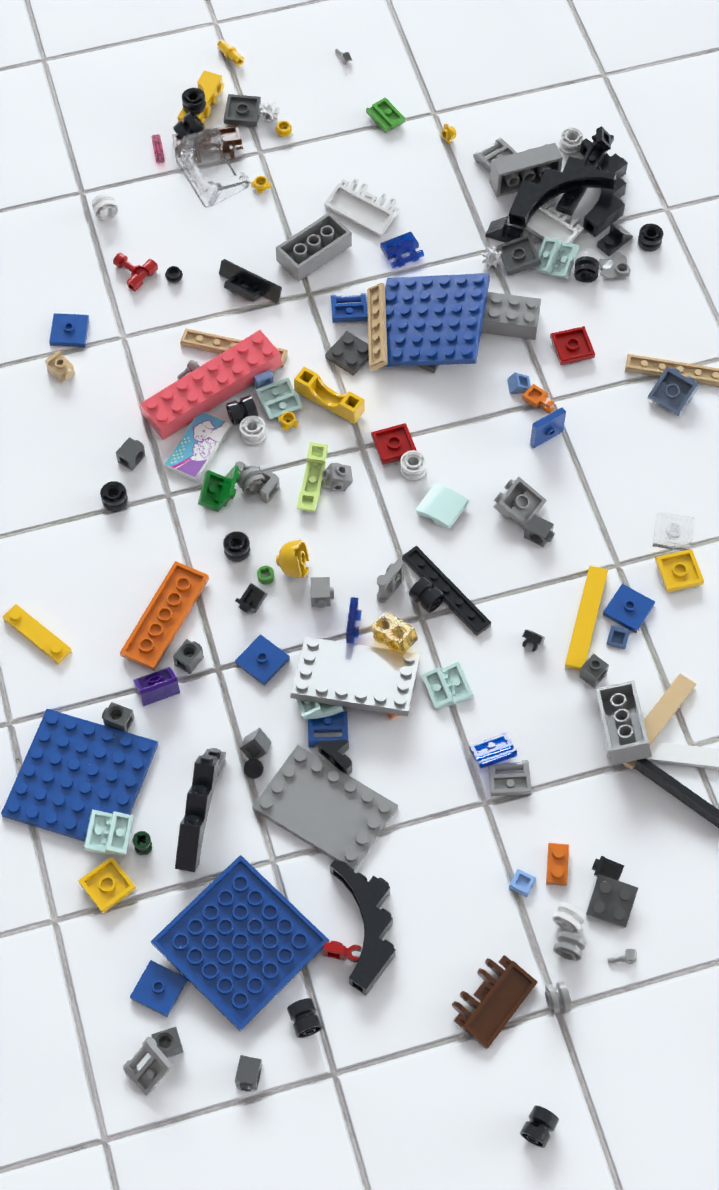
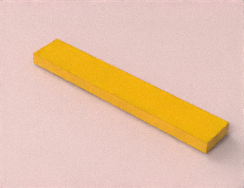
(586, 618)

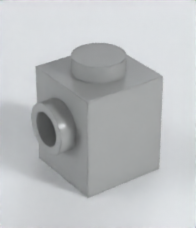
(321, 592)

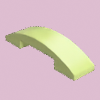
(313, 478)

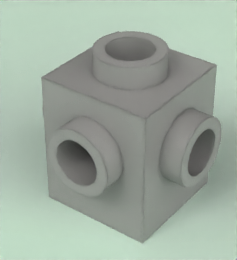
(337, 476)

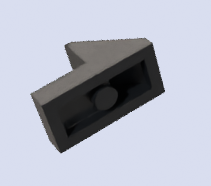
(501, 231)
(614, 239)
(334, 751)

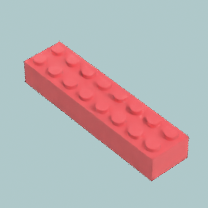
(210, 384)

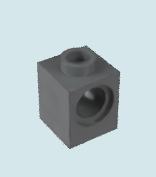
(130, 453)
(539, 530)
(185, 663)
(594, 670)
(123, 723)
(172, 1035)
(248, 1073)

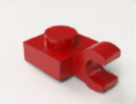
(337, 951)

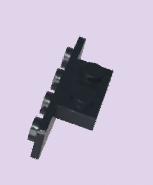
(247, 283)

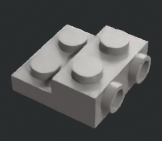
(519, 501)

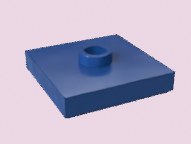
(69, 330)
(547, 427)
(629, 608)
(262, 660)
(158, 988)

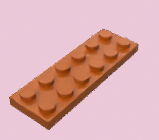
(164, 615)

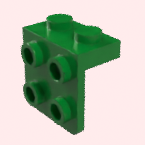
(218, 489)

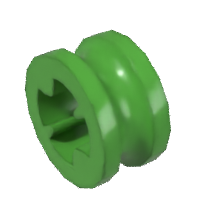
(268, 580)

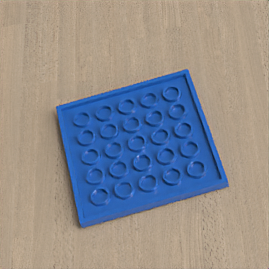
(435, 319)
(75, 770)
(240, 942)

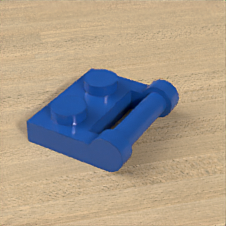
(347, 310)
(328, 724)

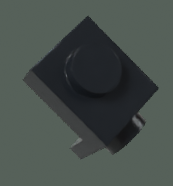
(251, 599)
(607, 868)

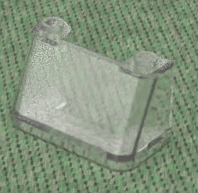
(208, 168)

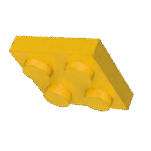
(679, 570)
(107, 884)

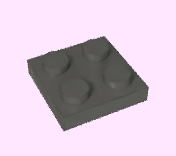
(242, 110)
(519, 255)
(349, 353)
(612, 900)

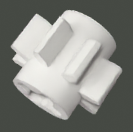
(270, 110)
(488, 253)

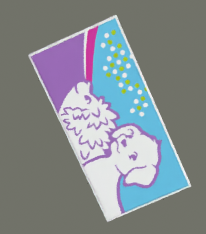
(197, 446)

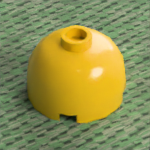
(293, 559)

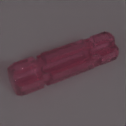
(158, 149)

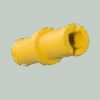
(230, 52)

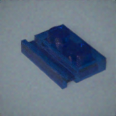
(354, 615)
(493, 750)

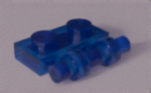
(399, 245)

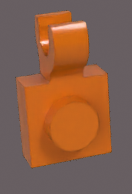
(536, 396)

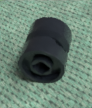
(190, 125)
(239, 410)
(424, 592)
(305, 1021)
(538, 1128)

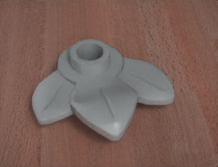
(613, 267)

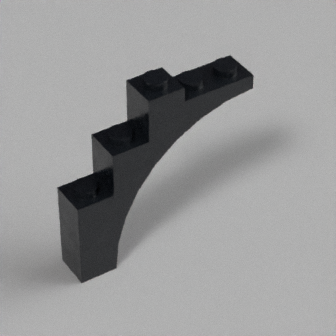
(553, 183)
(609, 206)
(197, 807)
(369, 896)

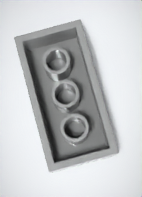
(527, 166)
(313, 246)
(511, 315)
(623, 722)

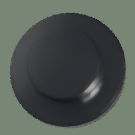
(173, 274)
(253, 768)

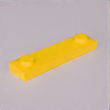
(37, 634)

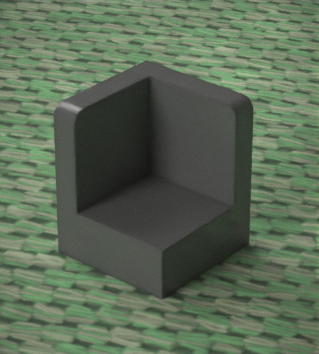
(255, 744)

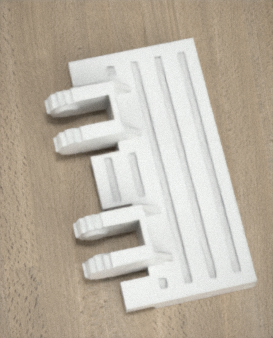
(361, 206)
(547, 224)

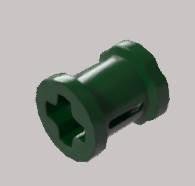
(142, 849)

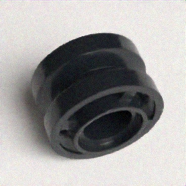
(193, 100)
(650, 237)
(586, 269)
(114, 503)
(234, 539)

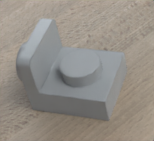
(270, 487)

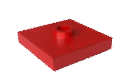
(572, 345)
(393, 443)

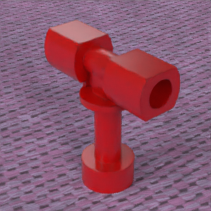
(138, 272)

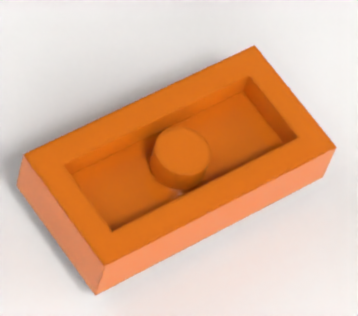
(557, 864)

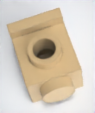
(59, 366)

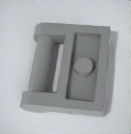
(504, 150)
(390, 581)
(510, 783)
(153, 1070)

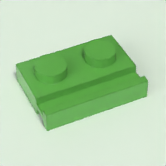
(385, 115)

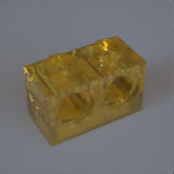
(394, 633)

